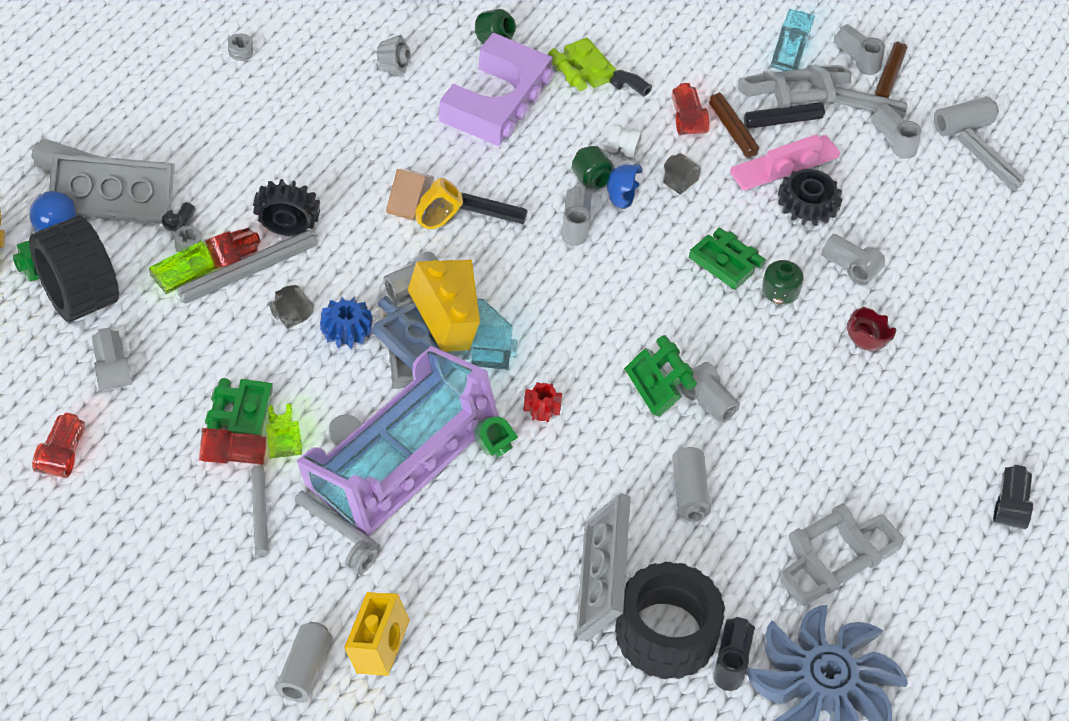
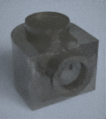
(680, 172)
(291, 306)

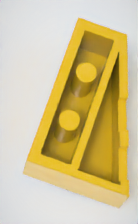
(447, 301)

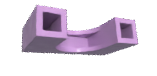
(496, 117)

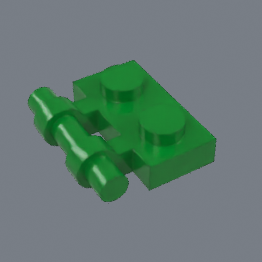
(722, 262)
(652, 380)
(249, 407)

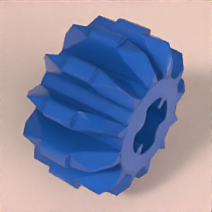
(346, 322)

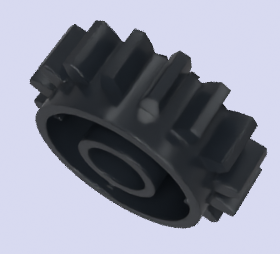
(810, 196)
(286, 208)

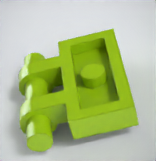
(588, 61)

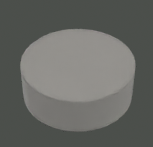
(342, 427)

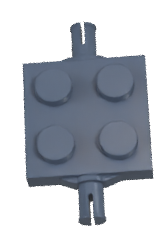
(403, 331)

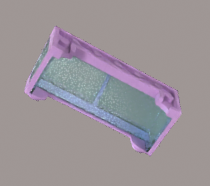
(402, 442)

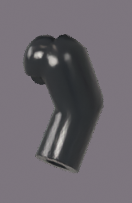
(631, 79)
(173, 221)

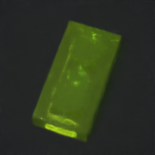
(182, 267)

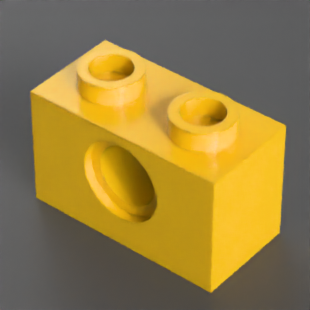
(377, 633)

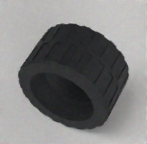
(74, 268)
(676, 586)

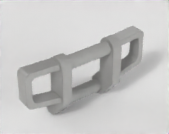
(775, 82)
(853, 535)

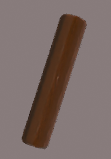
(891, 70)
(734, 125)

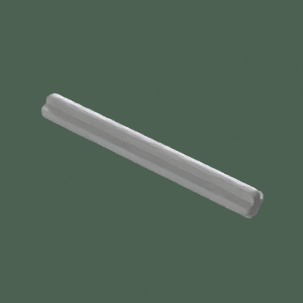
(246, 266)

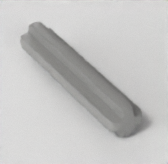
(868, 101)
(991, 159)

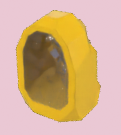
(438, 204)

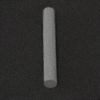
(259, 511)
(333, 519)

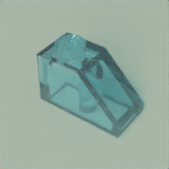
(792, 40)
(493, 339)

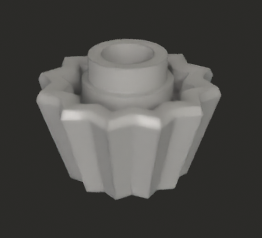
(394, 54)

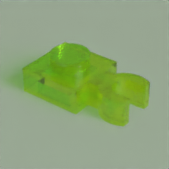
(283, 434)

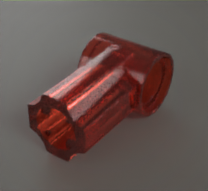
(689, 114)
(230, 247)
(225, 446)
(58, 452)

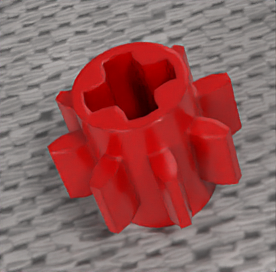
(542, 402)

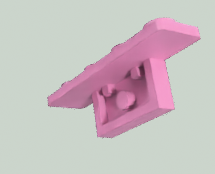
(785, 160)

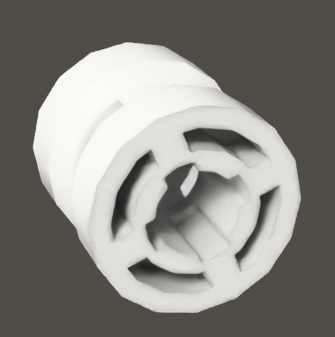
(624, 140)

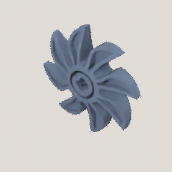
(806, 668)

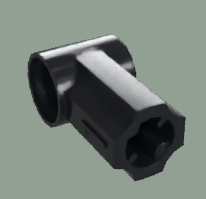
(1013, 501)
(733, 653)

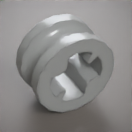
(243, 40)
(185, 233)
(361, 557)

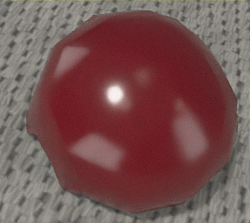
(869, 329)

